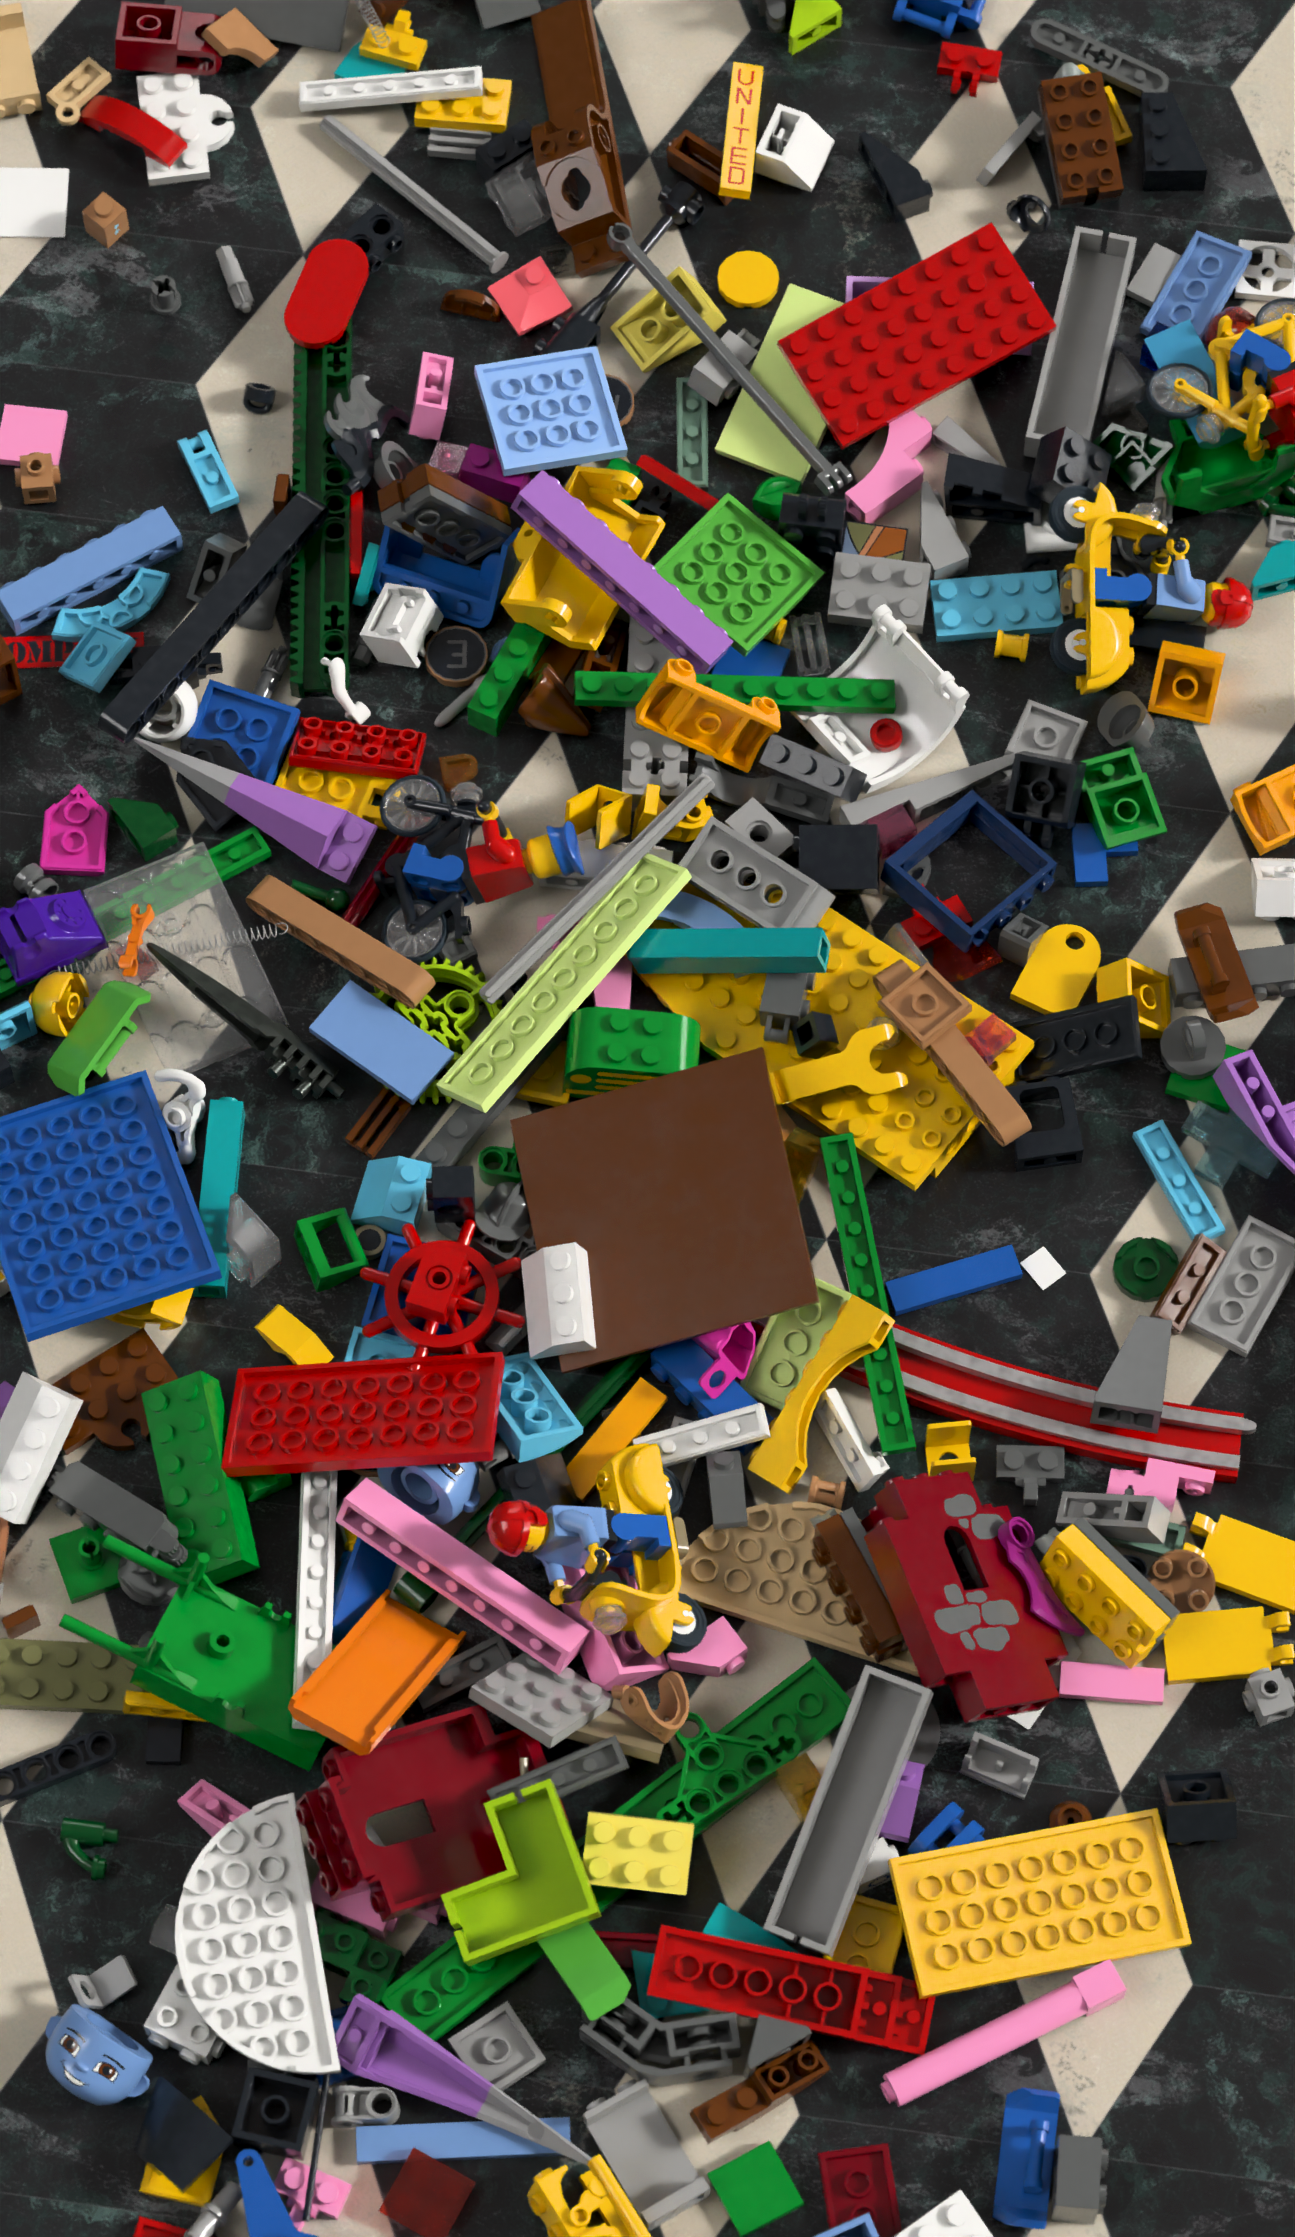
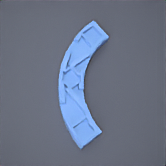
(694, 913)

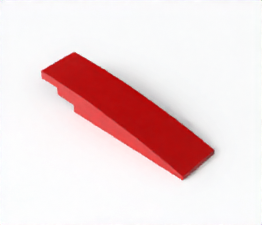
(792, 1987)

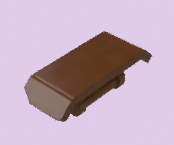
(1215, 962)

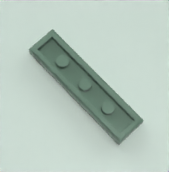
(692, 434)

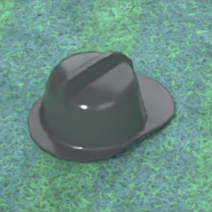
(392, 464)
(1125, 721)
(504, 1212)

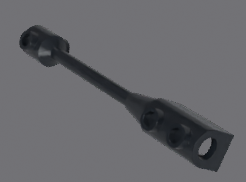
(581, 328)

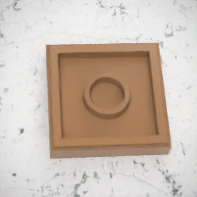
(925, 1006)

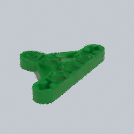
(733, 1760)

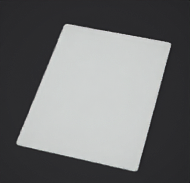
(33, 202)

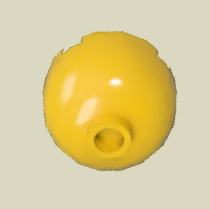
(58, 1002)

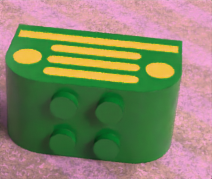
(625, 1047)

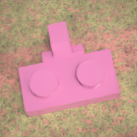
(328, 2193)

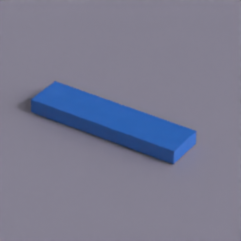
(953, 1280)

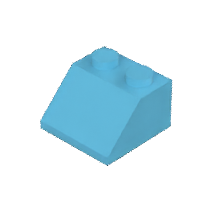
(392, 1193)

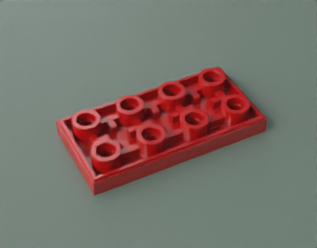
(356, 748)

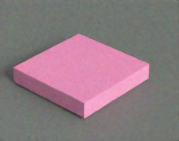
(30, 431)

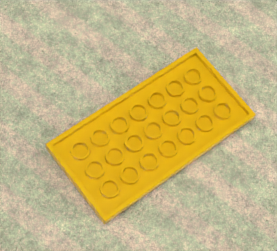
(1038, 1903)

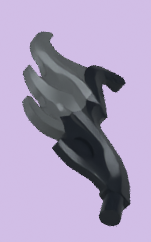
(355, 427)

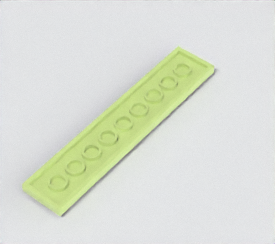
(562, 983)

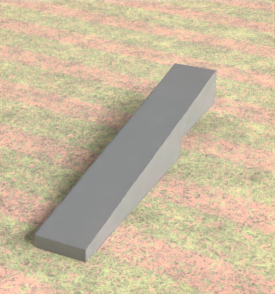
(931, 795)

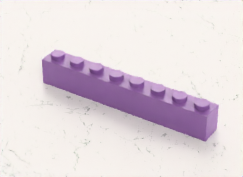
(621, 573)

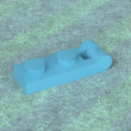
(208, 472)

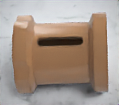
(818, 1486)

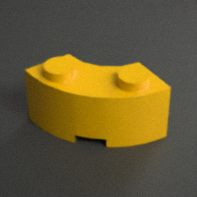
(164, 1311)

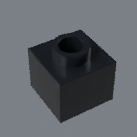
(814, 1035)

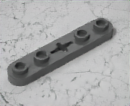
(1080, 49)

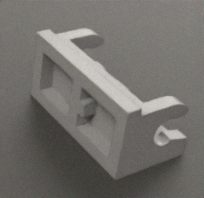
(999, 1765)

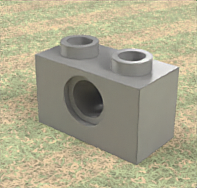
(754, 821)

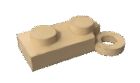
(77, 90)

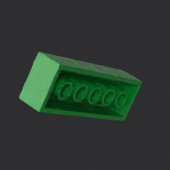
(205, 1504)

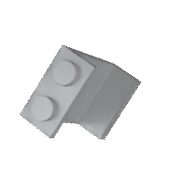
(644, 2154)

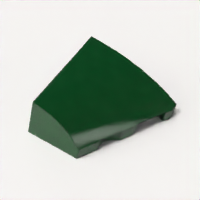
(1134, 454)

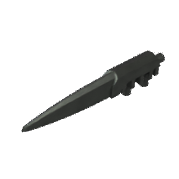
(261, 1032)

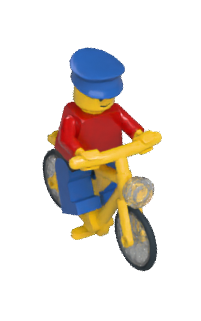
(1259, 363)

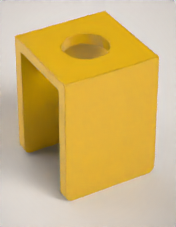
(590, 810)
(952, 1439)

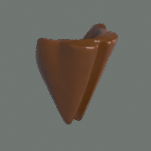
(551, 705)

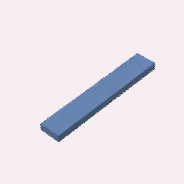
(450, 2141)

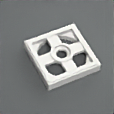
(1269, 250)

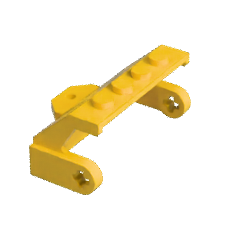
(555, 593)

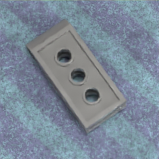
(802, 899)

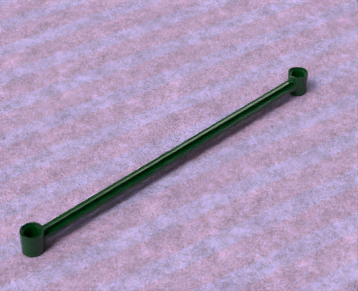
(419, 1594)

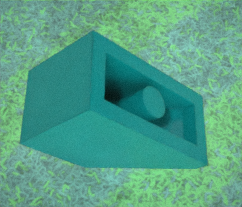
(1276, 572)

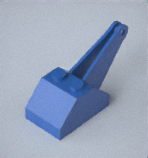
(262, 2204)

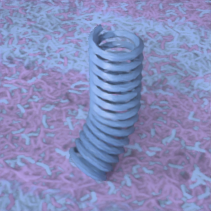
(500, 643)

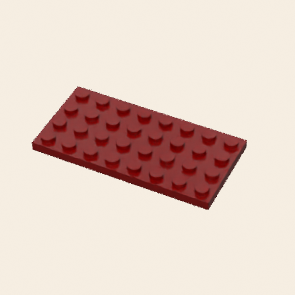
(916, 335)
(364, 1414)

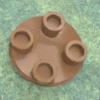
(1184, 1579)

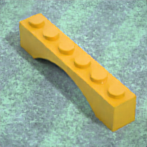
(855, 1334)

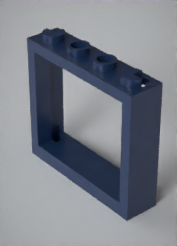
(1002, 833)

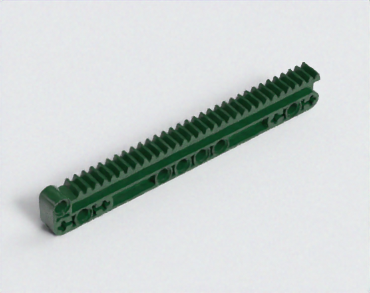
(322, 566)

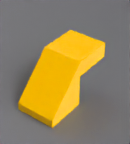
(292, 1338)

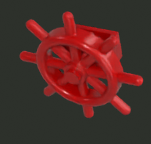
(438, 1293)

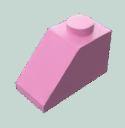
(716, 1654)

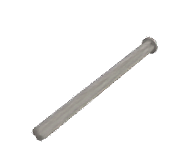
(414, 193)

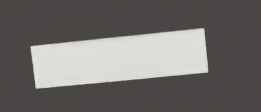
(709, 1435)

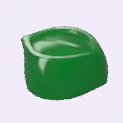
(769, 495)

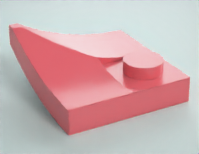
(530, 297)

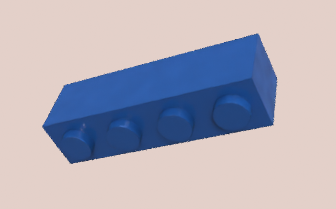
(682, 1366)

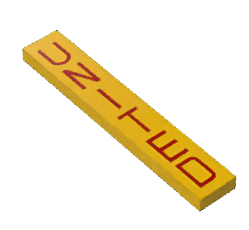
(741, 130)

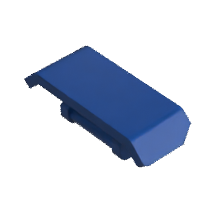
(358, 1585)
(1026, 2158)

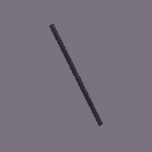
(316, 2147)

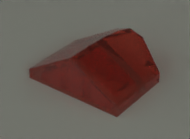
(957, 965)

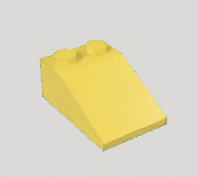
(656, 332)

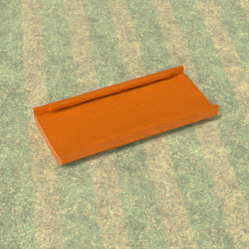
(374, 1675)

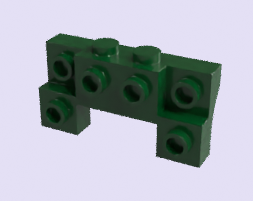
(356, 1956)

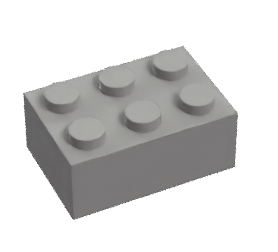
(868, 582)

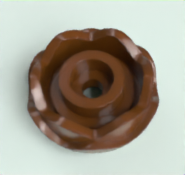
(1068, 1810)

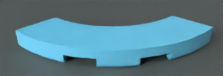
(120, 614)

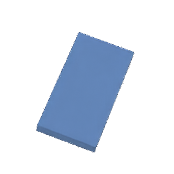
(1198, 284)
(381, 1042)

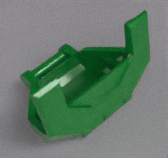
(1221, 475)

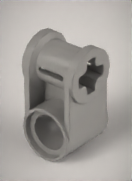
(361, 2106)

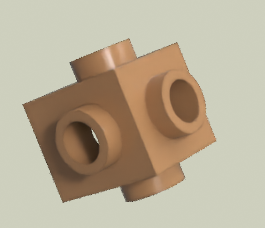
(37, 478)

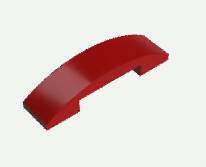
(135, 126)

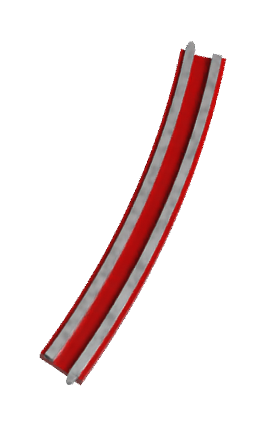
(1052, 1409)

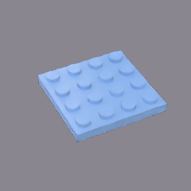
(550, 411)

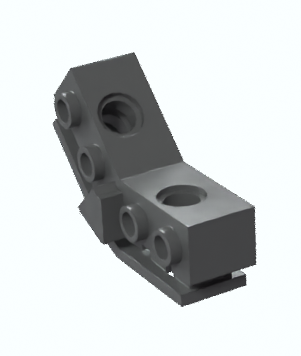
(664, 2044)

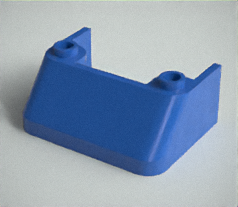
(457, 590)

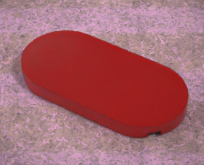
(326, 293)

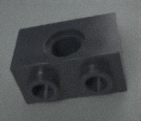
(451, 1194)

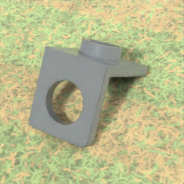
(104, 1984)

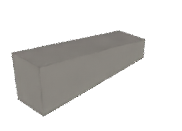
(955, 440)

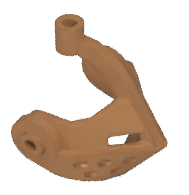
(673, 1705)

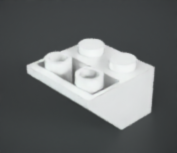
(793, 149)

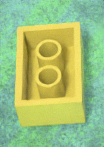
(638, 1852)

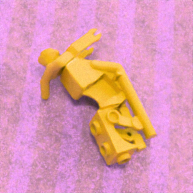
(600, 2194)

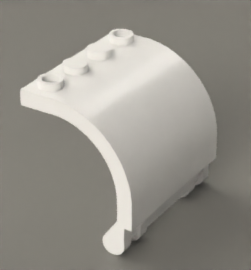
(925, 704)

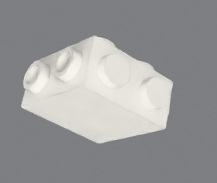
(179, 2025)

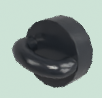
(259, 393)

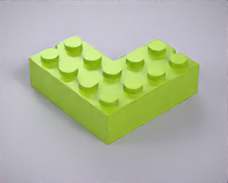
(538, 1892)

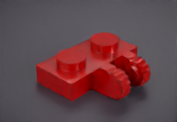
(969, 63)

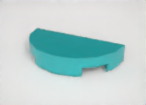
(365, 580)

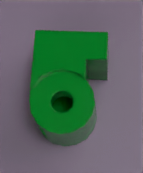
(261, 1486)

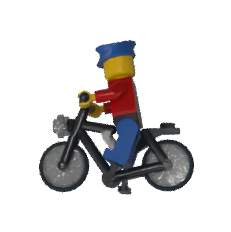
(460, 872)

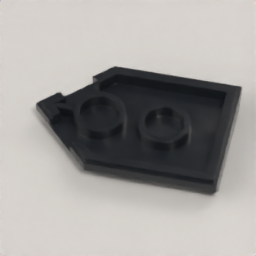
(220, 754)

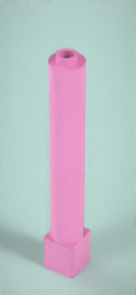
(1079, 1997)

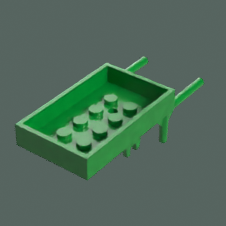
(233, 1686)

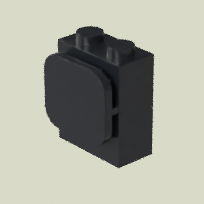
(840, 857)

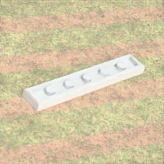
(390, 88)

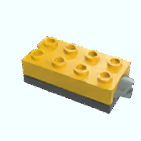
(1105, 1591)

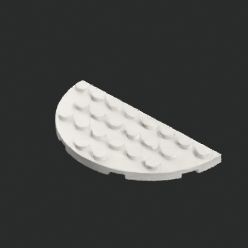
(254, 1943)

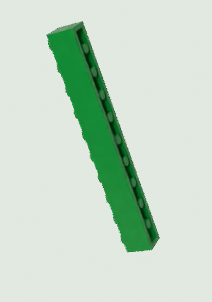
(516, 661)

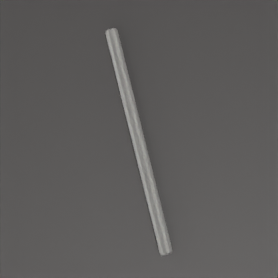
(596, 889)

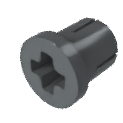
(164, 296)

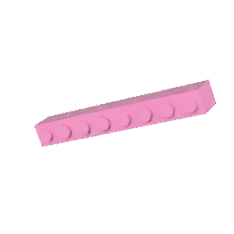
(462, 1576)

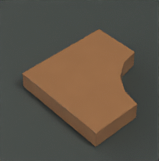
(238, 36)

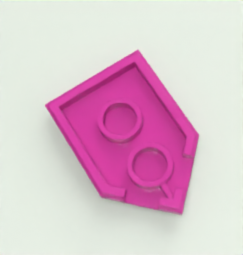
(75, 836)

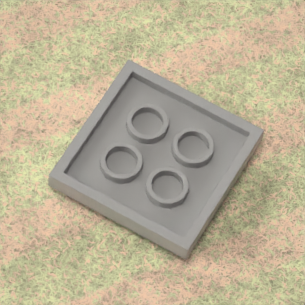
(540, 1700)

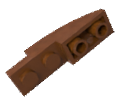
(760, 2093)

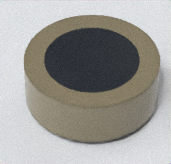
(372, 1240)

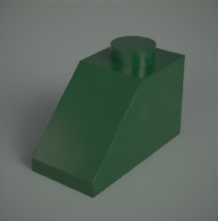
(144, 825)

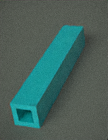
(731, 951)
(219, 1182)

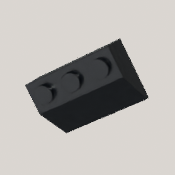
(541, 1483)

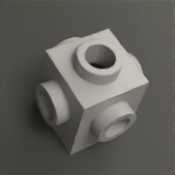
(1269, 1696)

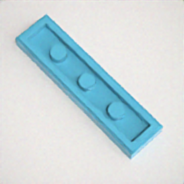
(1178, 1181)

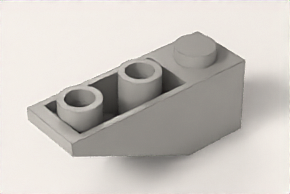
(939, 538)

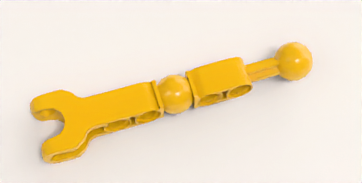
(839, 1070)

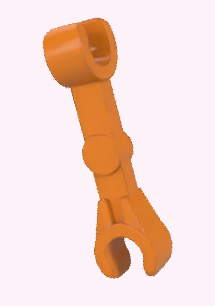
(140, 923)

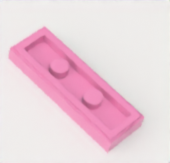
(1111, 1683)

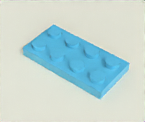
(983, 604)

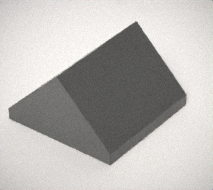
(771, 2040)

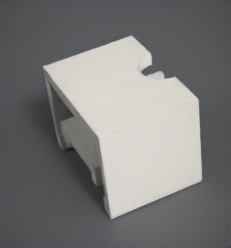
(400, 623)

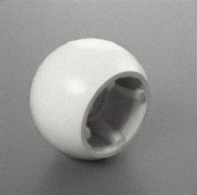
(182, 699)

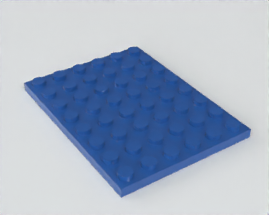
(96, 1208)

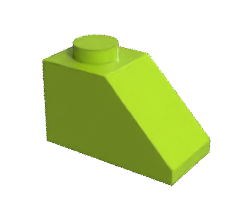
(812, 21)

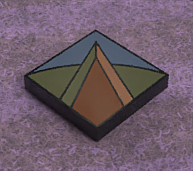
(874, 540)

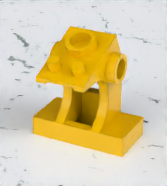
(651, 806)

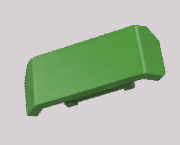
(96, 1036)
(587, 1969)

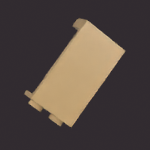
(17, 76)

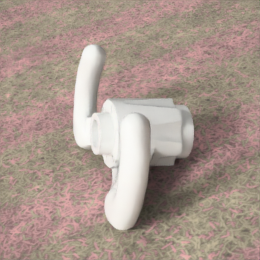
(184, 1111)

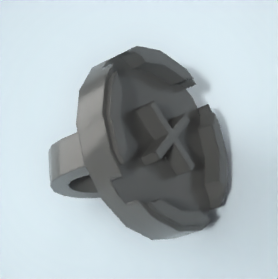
(1192, 1047)

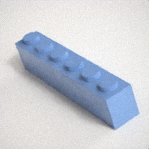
(89, 569)

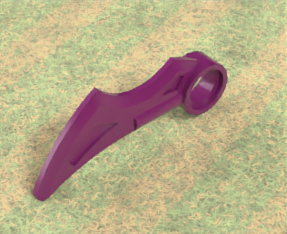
(1043, 1598)

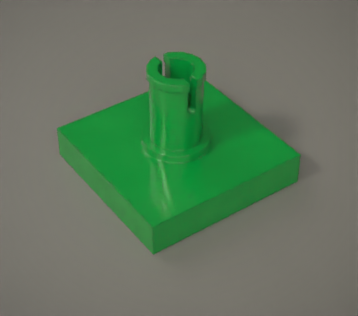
(85, 1564)

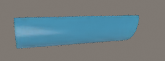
(1183, 345)

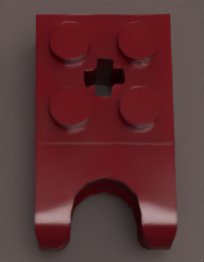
(164, 40)

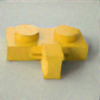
(403, 48)

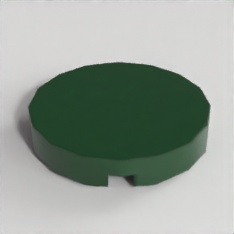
(1144, 1268)

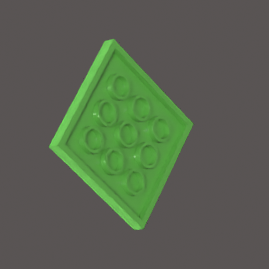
(739, 572)

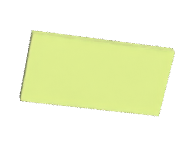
(749, 432)

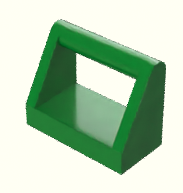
(313, 1255)

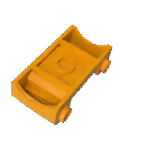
(706, 718)
(1268, 809)

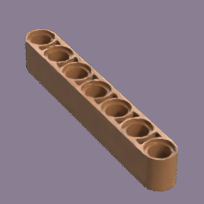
(340, 941)
(967, 1071)

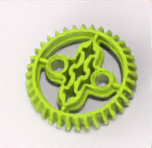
(440, 1014)

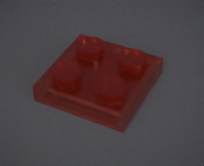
(427, 2196)

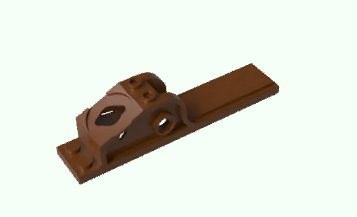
(578, 136)

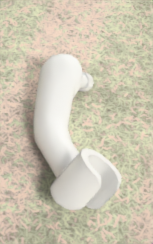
(337, 675)

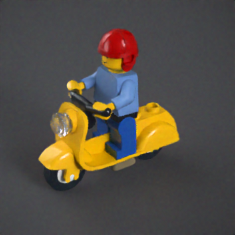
(1097, 639)
(627, 1532)

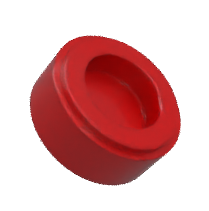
(886, 735)

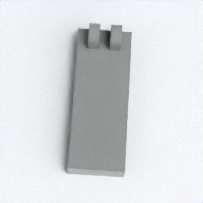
(1030, 127)

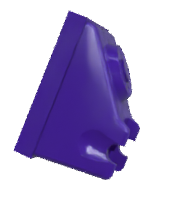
(47, 934)

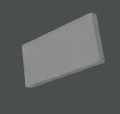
(1245, 1287)

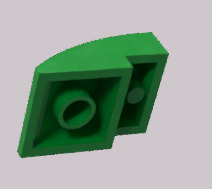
(1120, 800)

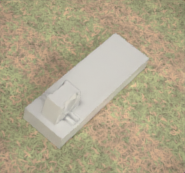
(848, 1442)

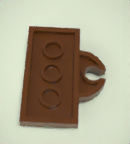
(113, 1390)

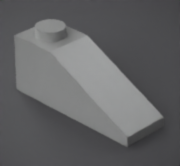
(1117, 1515)

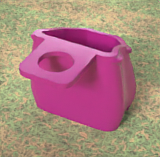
(732, 1353)

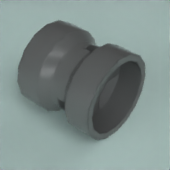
(34, 883)

